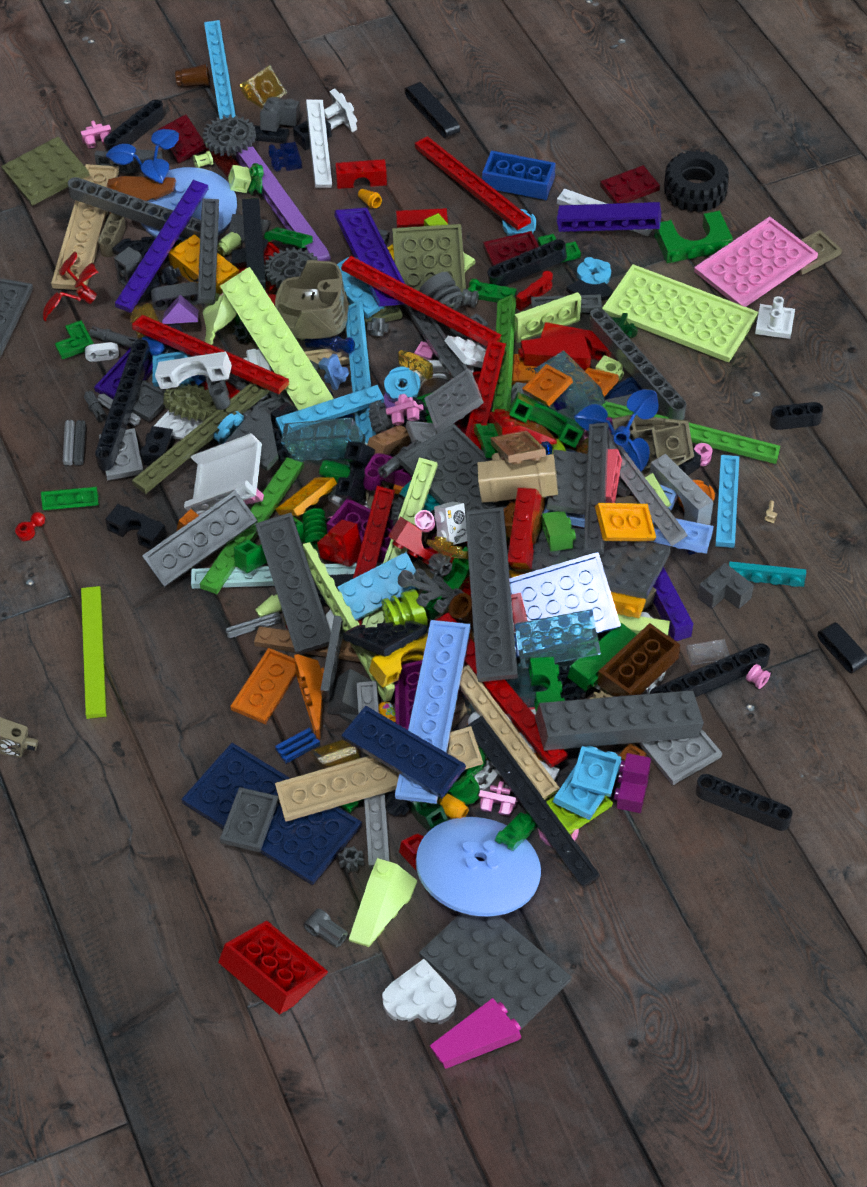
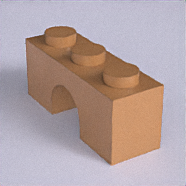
(390, 441)

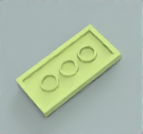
(560, 311)

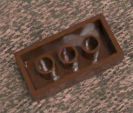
(639, 663)

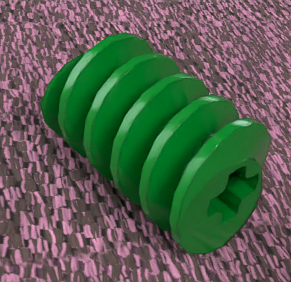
(314, 526)

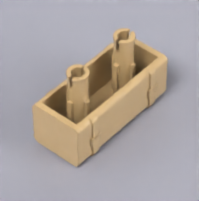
(501, 479)

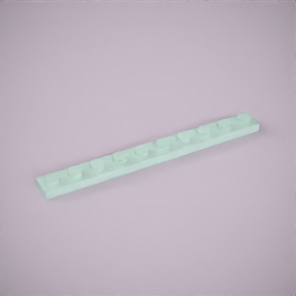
(261, 575)

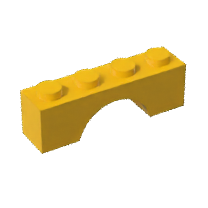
(388, 668)

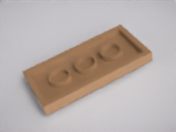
(518, 447)

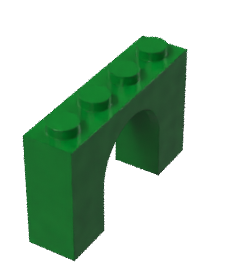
(677, 248)
(526, 409)

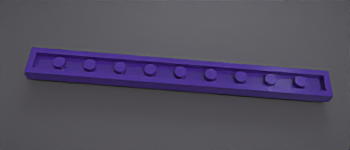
(161, 246)

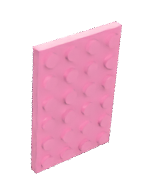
(755, 262)

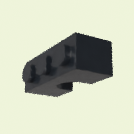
(358, 457)
(124, 519)

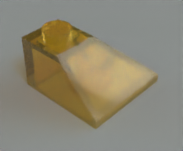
(262, 86)
(335, 753)

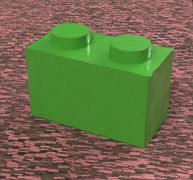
(558, 530)

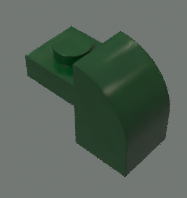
(428, 814)

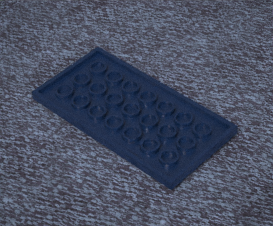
(299, 845)

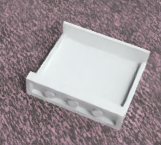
(224, 470)

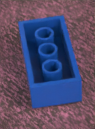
(519, 174)

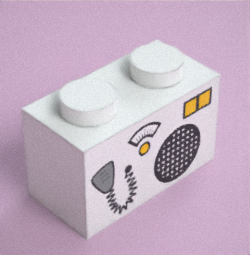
(451, 522)

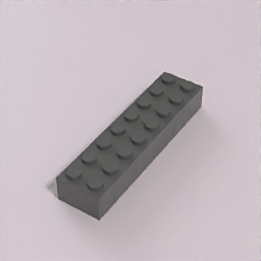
(618, 720)

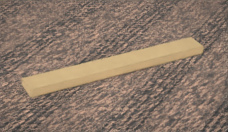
(507, 733)

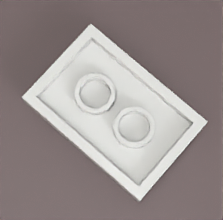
(467, 350)

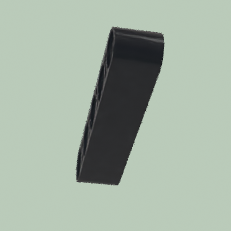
(432, 110)
(136, 125)
(527, 263)
(753, 801)

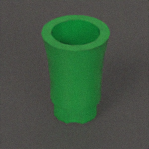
(334, 469)

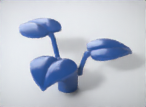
(153, 169)
(642, 403)

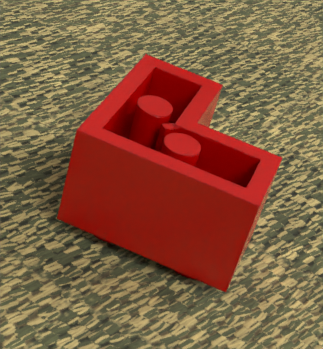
(341, 544)

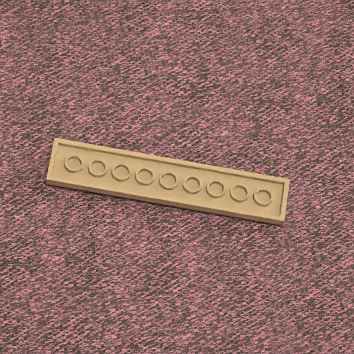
(83, 231)
(358, 780)

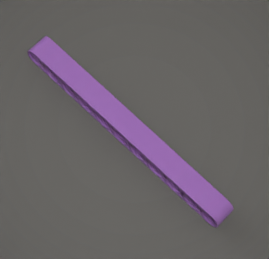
(283, 205)

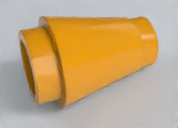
(370, 198)

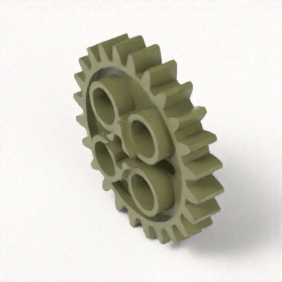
(189, 402)

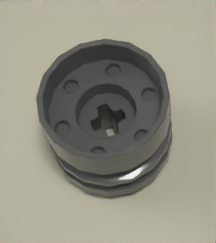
(443, 289)

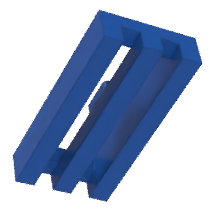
(295, 743)

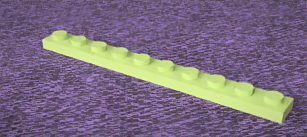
(412, 505)
(339, 608)

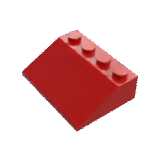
(271, 966)

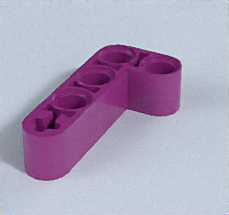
(372, 477)

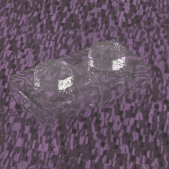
(707, 652)

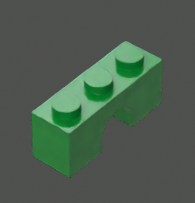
(544, 673)

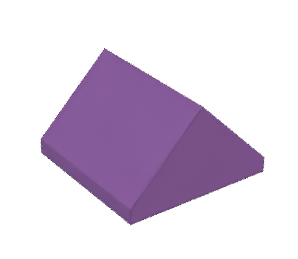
(180, 312)

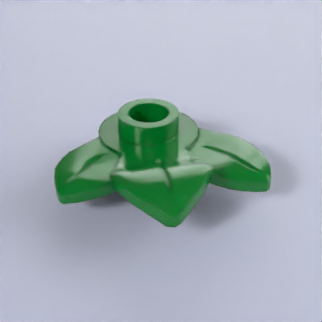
(256, 175)

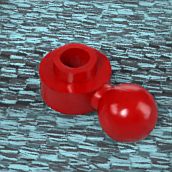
(37, 519)

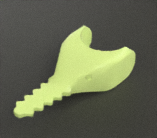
(217, 316)

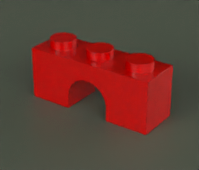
(350, 171)

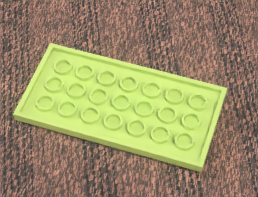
(681, 313)

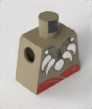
(15, 739)

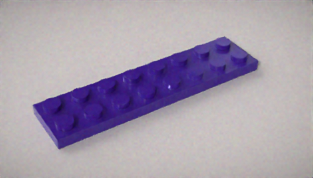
(368, 247)

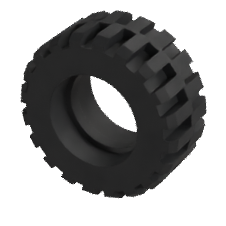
(696, 195)

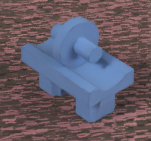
(335, 373)

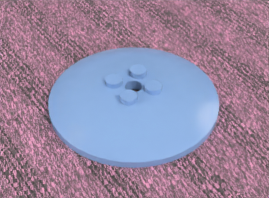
(218, 189)
(474, 887)

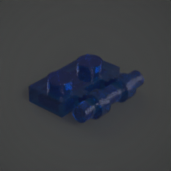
(290, 155)

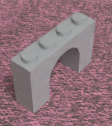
(695, 501)

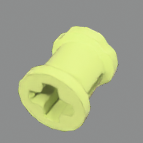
(209, 160)

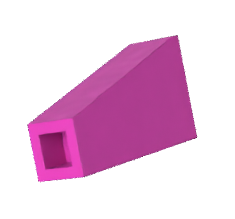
(476, 1035)

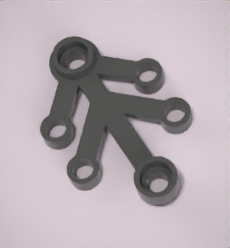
(432, 586)

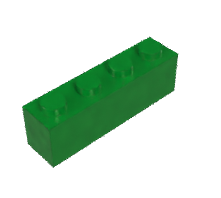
(585, 670)

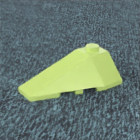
(384, 896)

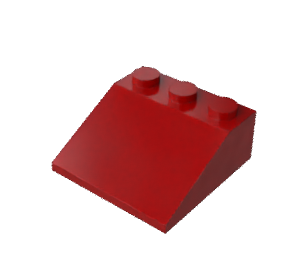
(508, 424)

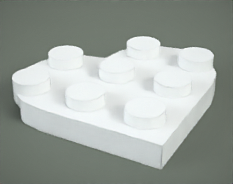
(419, 995)

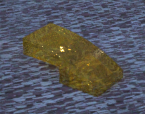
(415, 362)

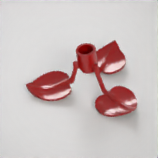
(83, 291)

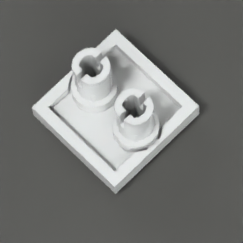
(343, 112)
(775, 319)

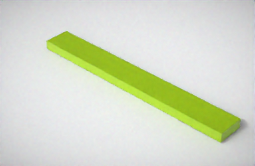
(93, 652)

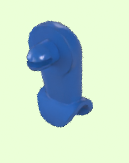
(155, 347)

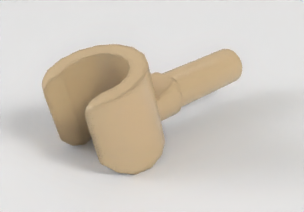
(770, 515)

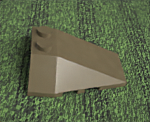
(663, 437)

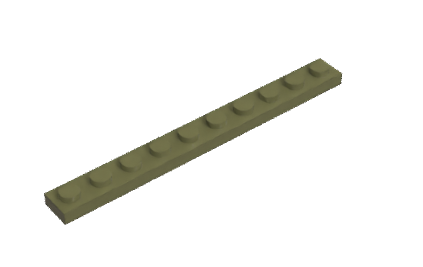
(196, 439)

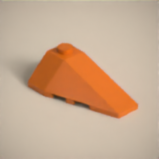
(310, 679)

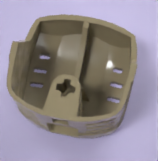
(317, 317)

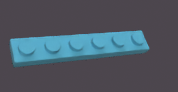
(333, 408)
(727, 501)

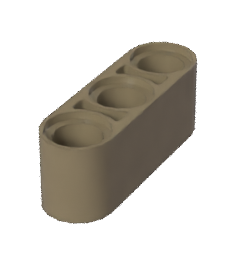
(111, 234)

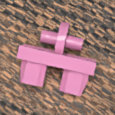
(94, 133)
(404, 407)
(488, 798)

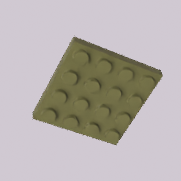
(44, 170)
(429, 251)

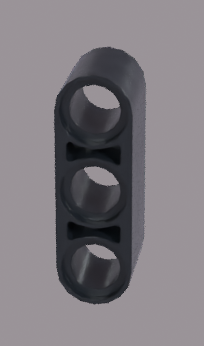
(796, 415)
(842, 647)

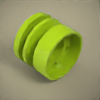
(403, 611)

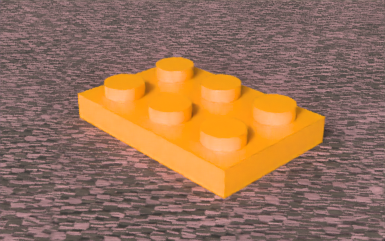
(307, 496)
(625, 522)

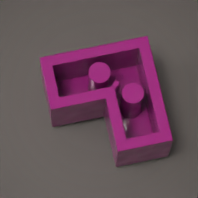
(634, 781)

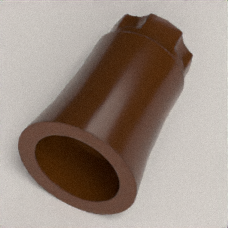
(193, 76)
(461, 608)

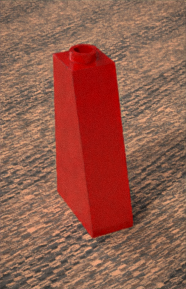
(539, 350)

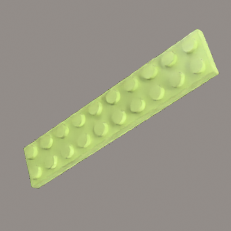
(275, 339)

